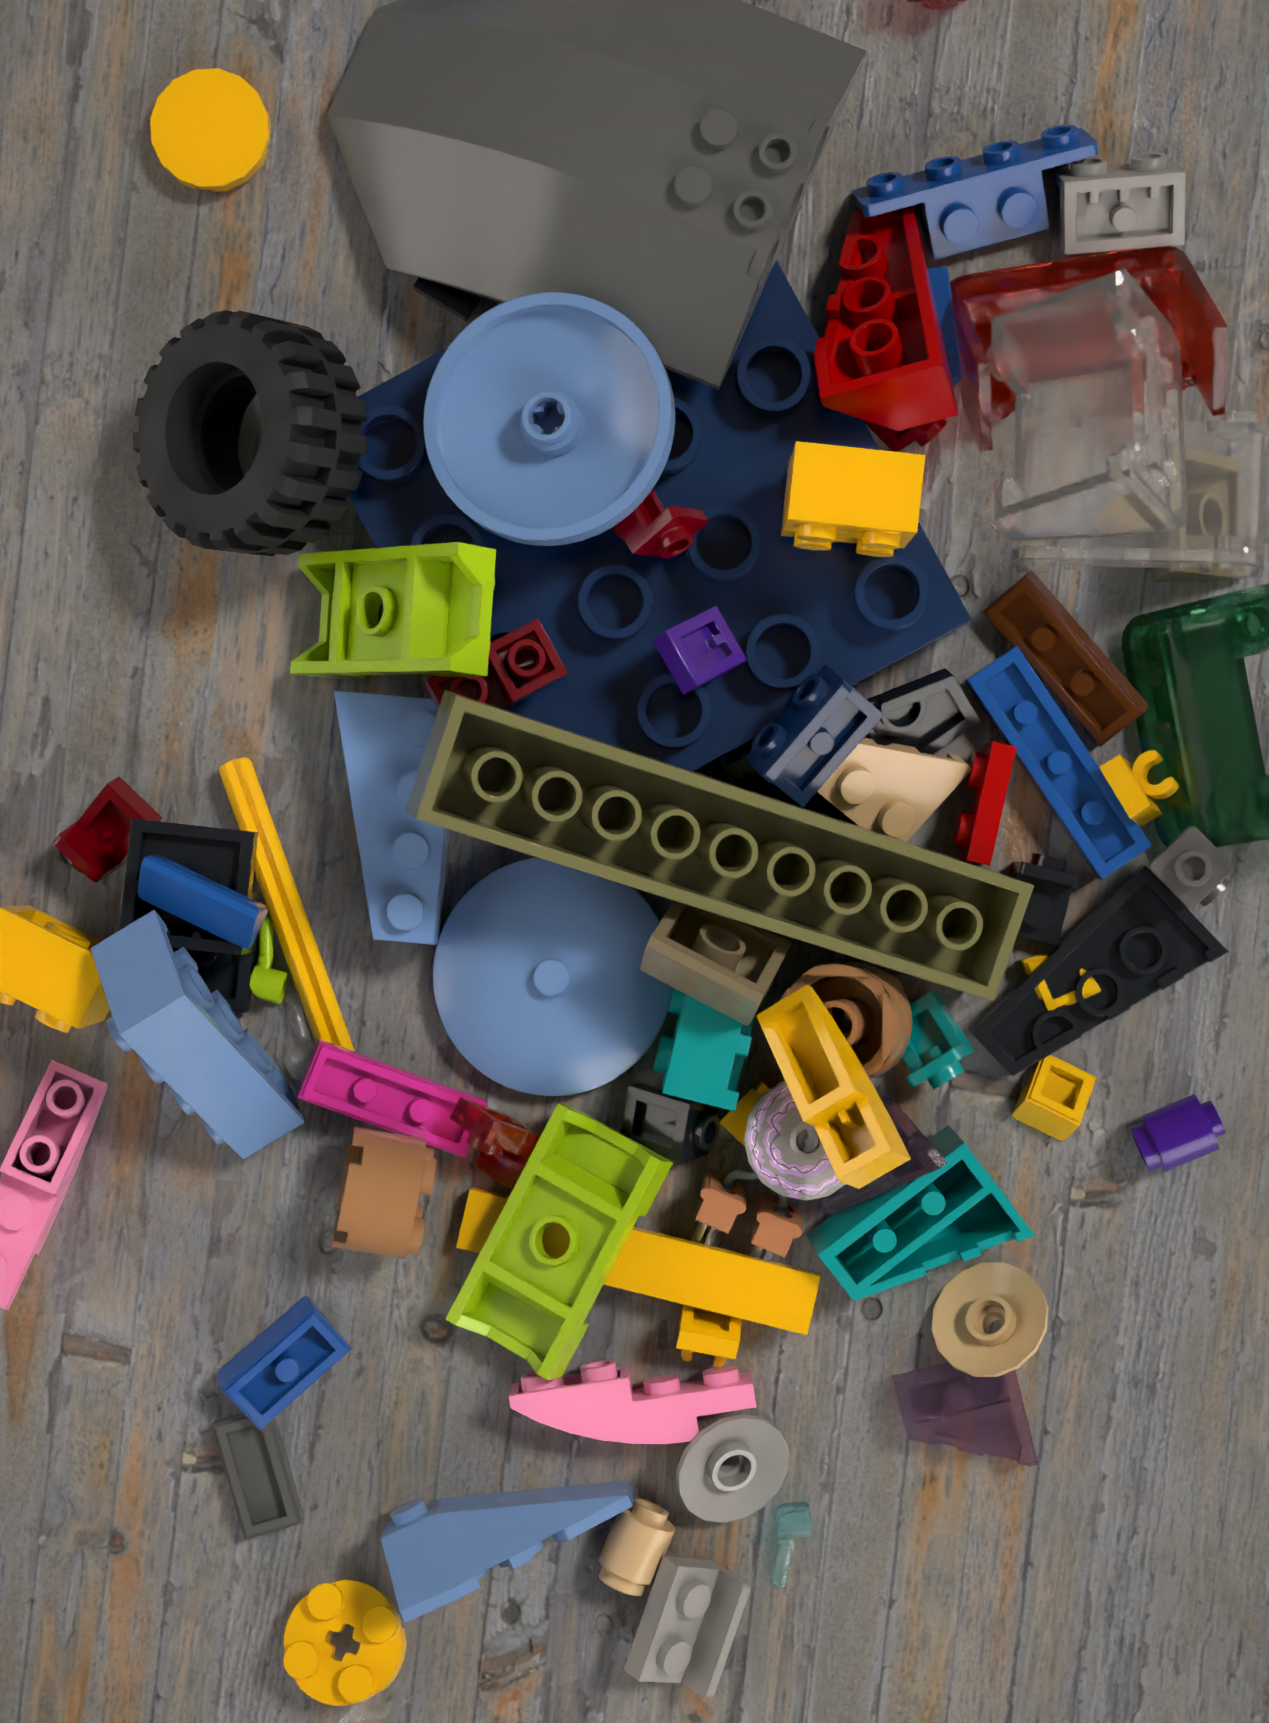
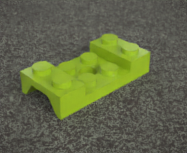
(432, 615)
(596, 1189)

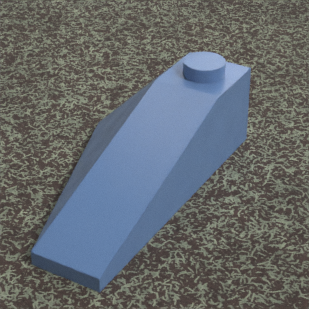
(450, 1544)

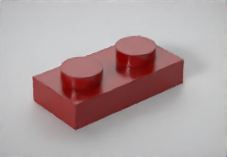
(990, 777)

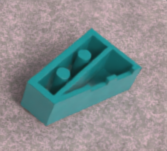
(704, 1054)
(918, 1224)

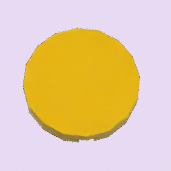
(210, 130)

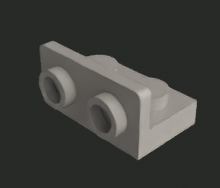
(1121, 204)
(688, 1625)

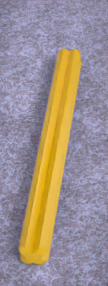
(285, 904)

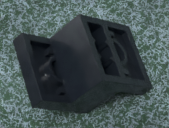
(218, 855)

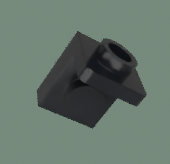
(1049, 897)
(669, 1124)

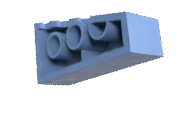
(398, 854)
(192, 1039)

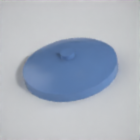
(549, 419)
(547, 978)

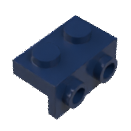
(812, 735)

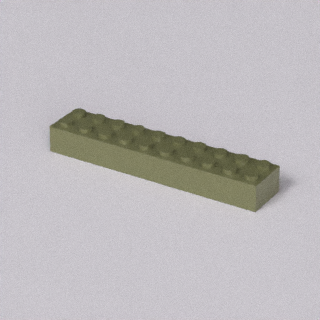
(716, 846)

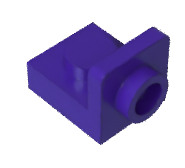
(699, 650)

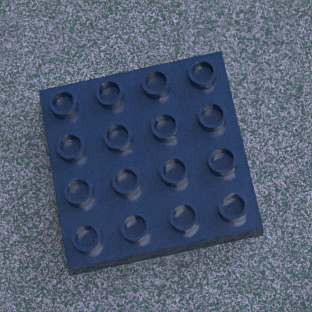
(607, 605)

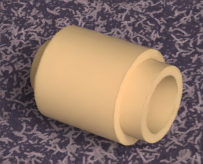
(635, 1547)

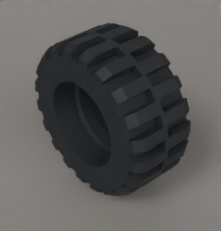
(194, 424)

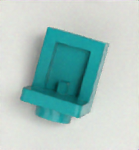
(934, 1043)

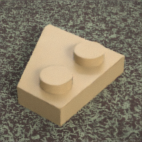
(892, 786)

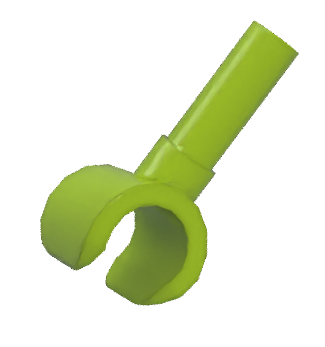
(266, 982)

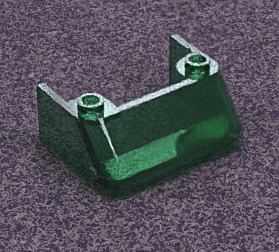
(1202, 713)

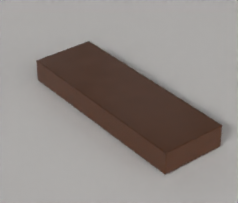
(1066, 658)

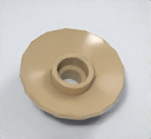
(975, 1301)

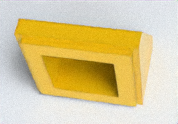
(1054, 1097)

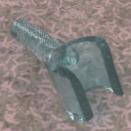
(793, 1523)

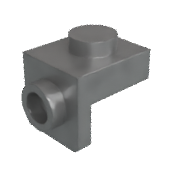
(1193, 868)

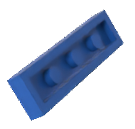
(1057, 763)

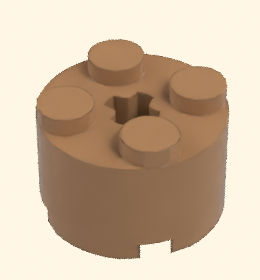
(872, 1002)
(382, 1193)

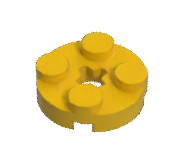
(311, 1656)

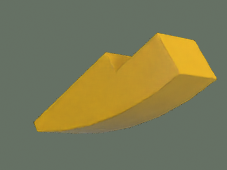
(832, 1089)

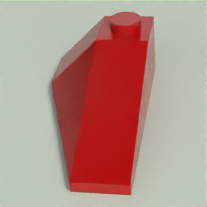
(883, 331)

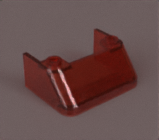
(1159, 271)

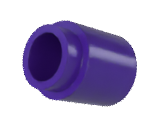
(1177, 1133)

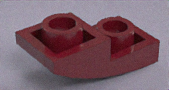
(516, 669)

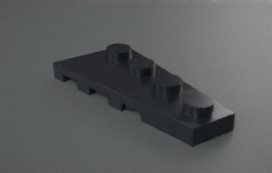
(916, 714)
(1128, 944)

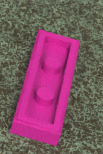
(384, 1096)

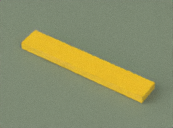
(677, 1270)

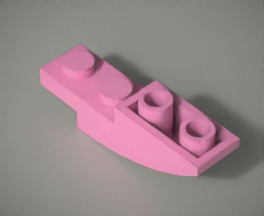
(42, 1167)
(607, 1408)

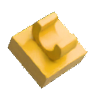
(1133, 788)
(708, 1334)

